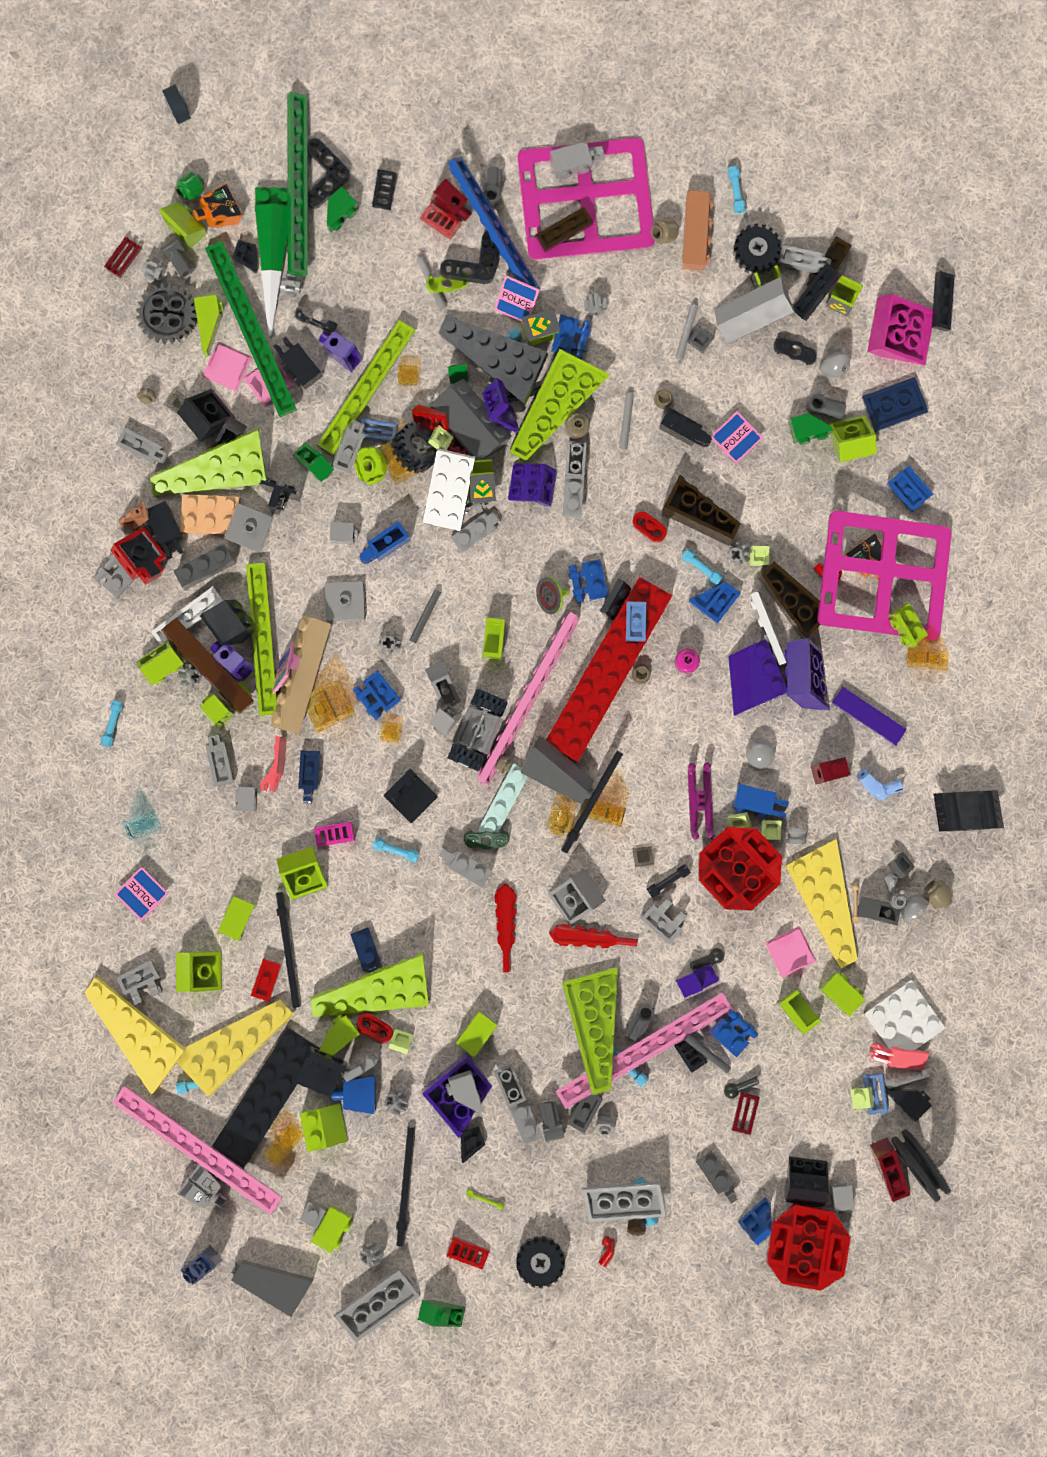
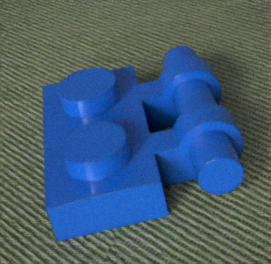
(568, 329)
(594, 580)
(381, 691)
(729, 1037)

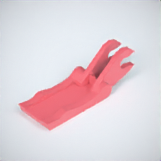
(277, 770)
(899, 1057)

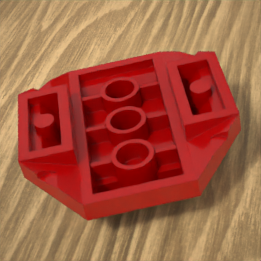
(760, 863)
(828, 1250)

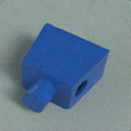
(358, 1094)

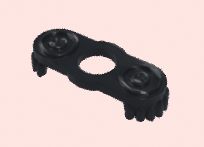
(330, 326)
(784, 345)

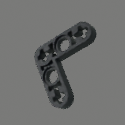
(331, 177)
(477, 268)

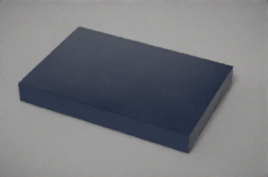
(895, 404)

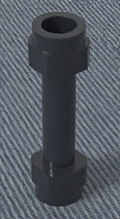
(682, 871)

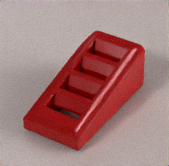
(441, 229)
(422, 415)
(470, 1246)

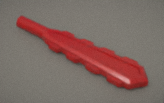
(505, 900)
(578, 936)

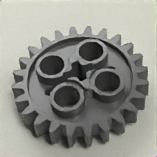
(169, 297)

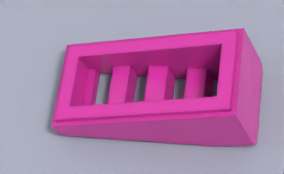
(350, 833)

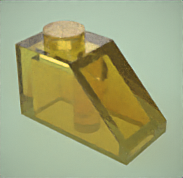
(927, 658)
(605, 813)
(283, 1144)

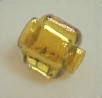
(560, 820)

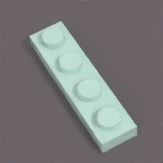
(504, 800)

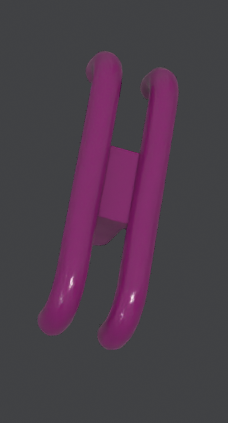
(700, 801)

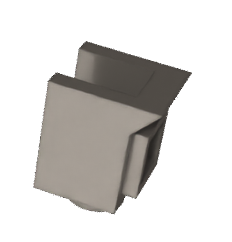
(245, 798)

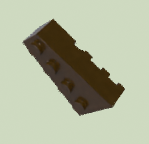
(699, 512)
(793, 599)

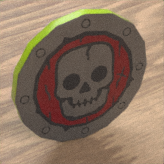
(550, 595)

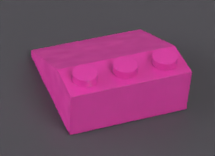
(900, 330)

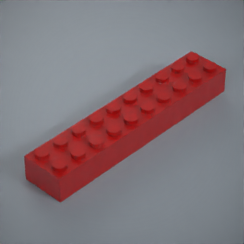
(605, 674)

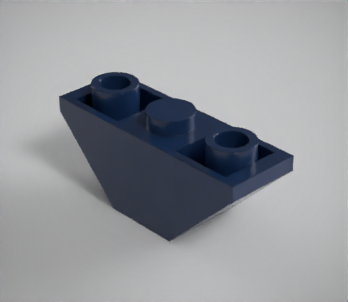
(201, 1265)

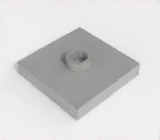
(247, 527)
(344, 601)

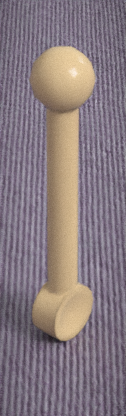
(855, 919)

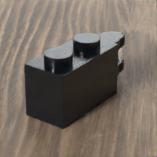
(299, 364)
(684, 429)
(164, 527)

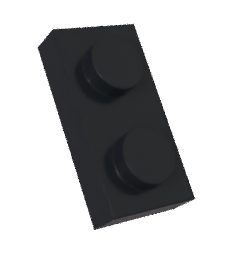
(615, 599)

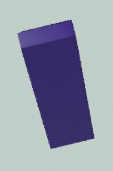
(869, 716)

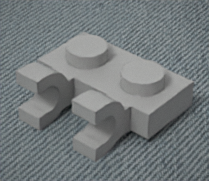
(662, 924)
(137, 978)

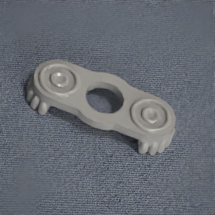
(891, 1084)

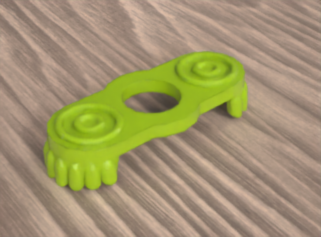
(435, 285)

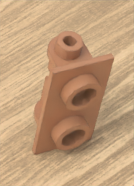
(135, 517)

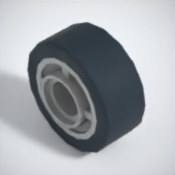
(176, 104)

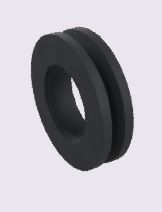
(921, 1165)

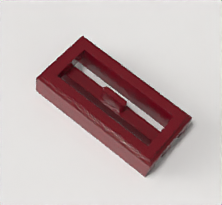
(119, 274)
(753, 1113)

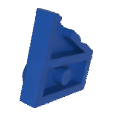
(716, 601)
(758, 1222)

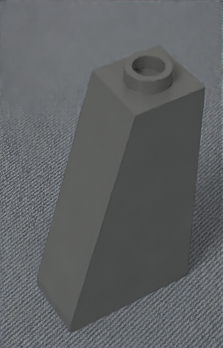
(557, 772)
(272, 1285)

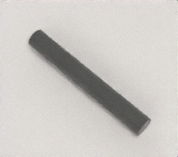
(425, 616)
(707, 1053)

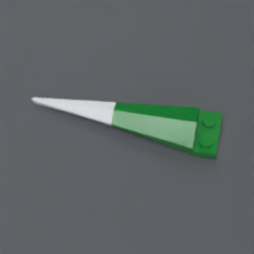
(272, 241)

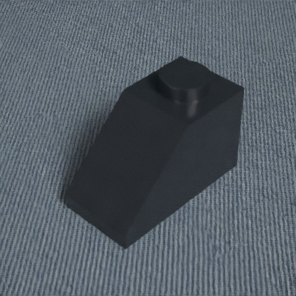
(231, 429)
(911, 1101)

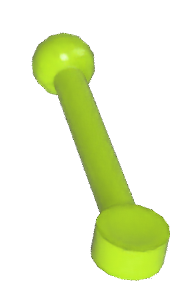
(470, 1193)

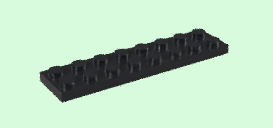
(263, 1099)

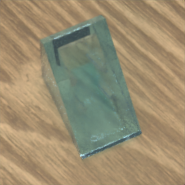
(141, 826)

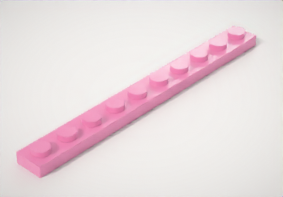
(531, 693)
(650, 1046)
(198, 1150)

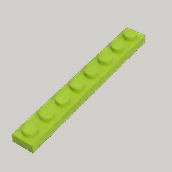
(367, 386)
(262, 638)

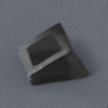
(175, 400)
(643, 856)

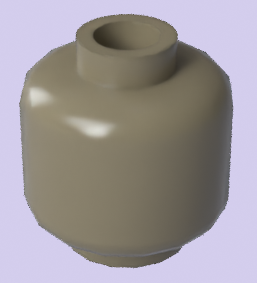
(664, 230)
(572, 430)
(938, 894)

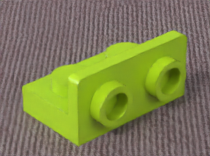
(908, 625)

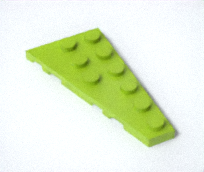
(561, 394)
(220, 467)
(383, 989)
(592, 1012)

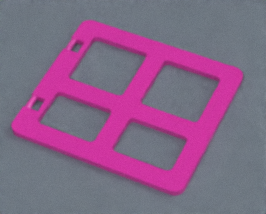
(586, 193)
(885, 569)

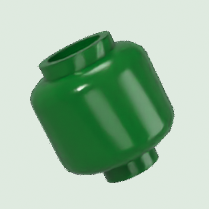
(189, 186)

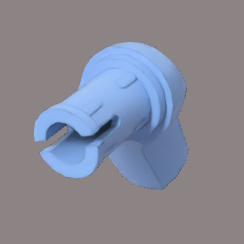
(877, 788)

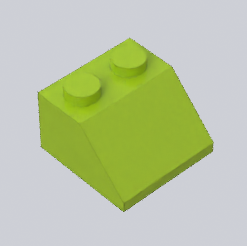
(183, 224)
(853, 438)
(301, 873)
(198, 971)
(323, 1127)

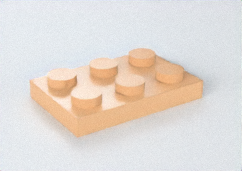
(206, 513)

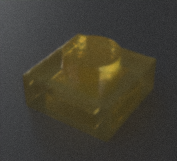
(407, 375)
(390, 732)

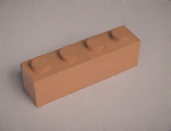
(696, 230)

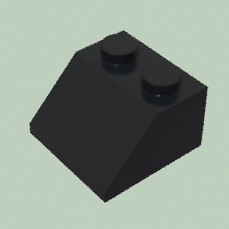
(204, 414)
(228, 622)

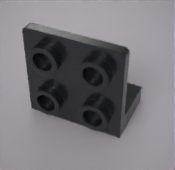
(410, 796)
(320, 1071)

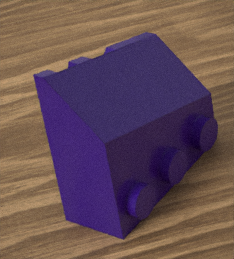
(804, 674)
(754, 677)
(452, 1112)

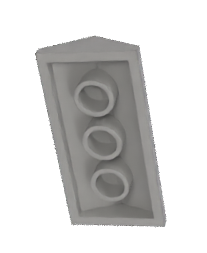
(754, 310)
(624, 1202)
(377, 1305)

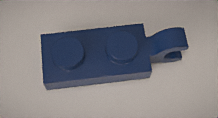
(309, 773)
(366, 949)

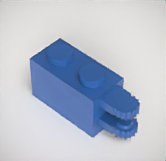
(385, 543)
(757, 801)

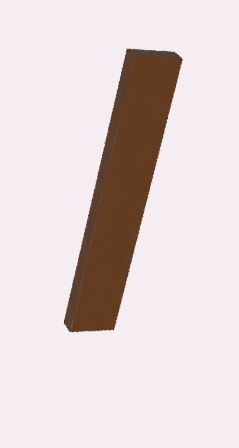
(207, 666)

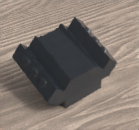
(968, 811)

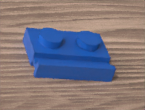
(910, 489)

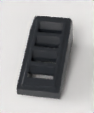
(389, 174)
(695, 1066)

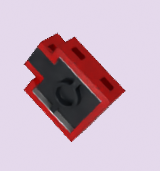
(140, 556)

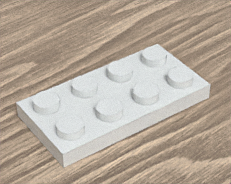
(449, 489)

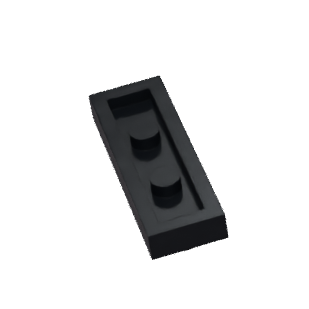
(816, 291)
(943, 301)

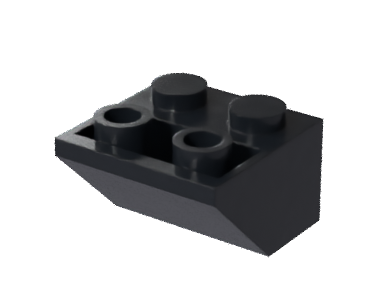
(807, 1181)

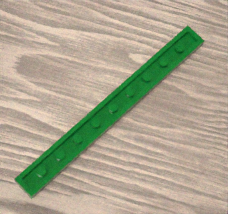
(297, 185)
(251, 329)

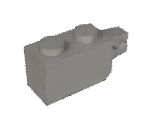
(575, 159)
(466, 867)

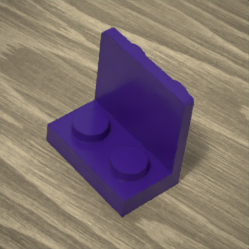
(498, 407)
(532, 483)

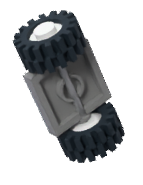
(478, 730)

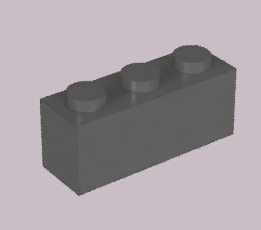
(204, 567)

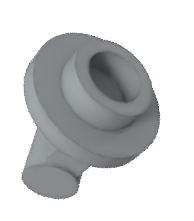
(605, 1125)

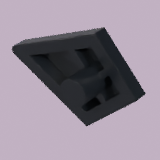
(246, 255)
(471, 1143)

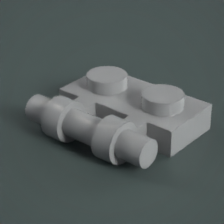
(118, 581)
(356, 1069)

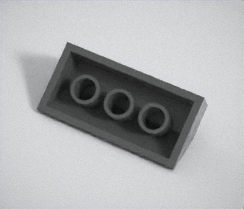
(470, 422)

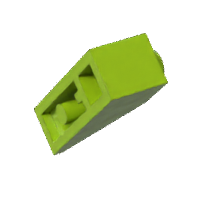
(208, 316)
(339, 1035)

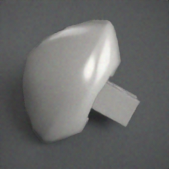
(835, 364)

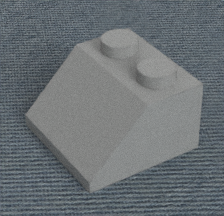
(576, 897)

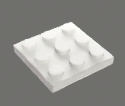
(904, 1018)

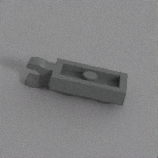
(585, 1112)
(716, 1175)

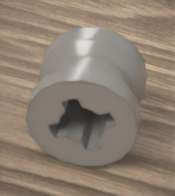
(796, 835)

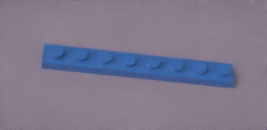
(490, 220)

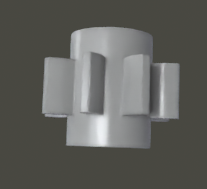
(153, 269)
(291, 285)
(595, 304)
(744, 552)
(393, 646)
(189, 675)
(396, 1102)
(371, 1254)

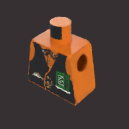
(218, 208)
(868, 549)

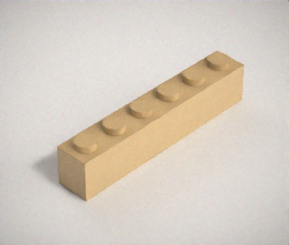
(298, 685)

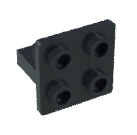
(277, 501)

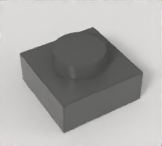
(701, 339)
(901, 865)

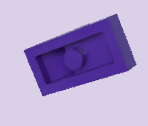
(697, 980)

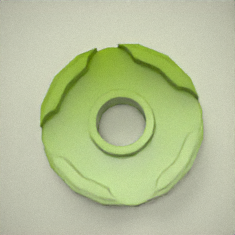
(378, 462)

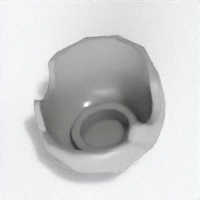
(760, 753)
(912, 906)

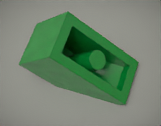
(313, 462)

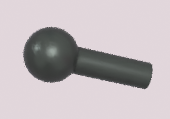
(715, 956)
(732, 1090)

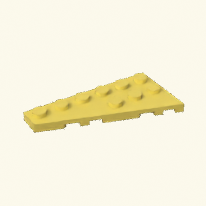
(824, 893)
(141, 1040)
(221, 1054)

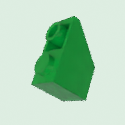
(340, 208)
(808, 427)
(441, 1314)

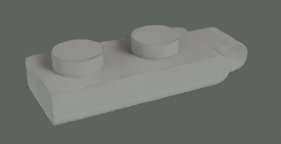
(802, 259)
(349, 446)
(141, 447)
(475, 531)
(219, 761)

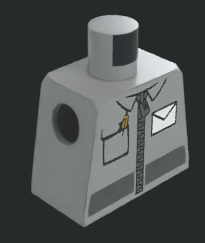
(202, 1188)

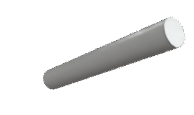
(427, 273)
(686, 332)
(626, 420)

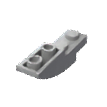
(574, 479)
(518, 1104)

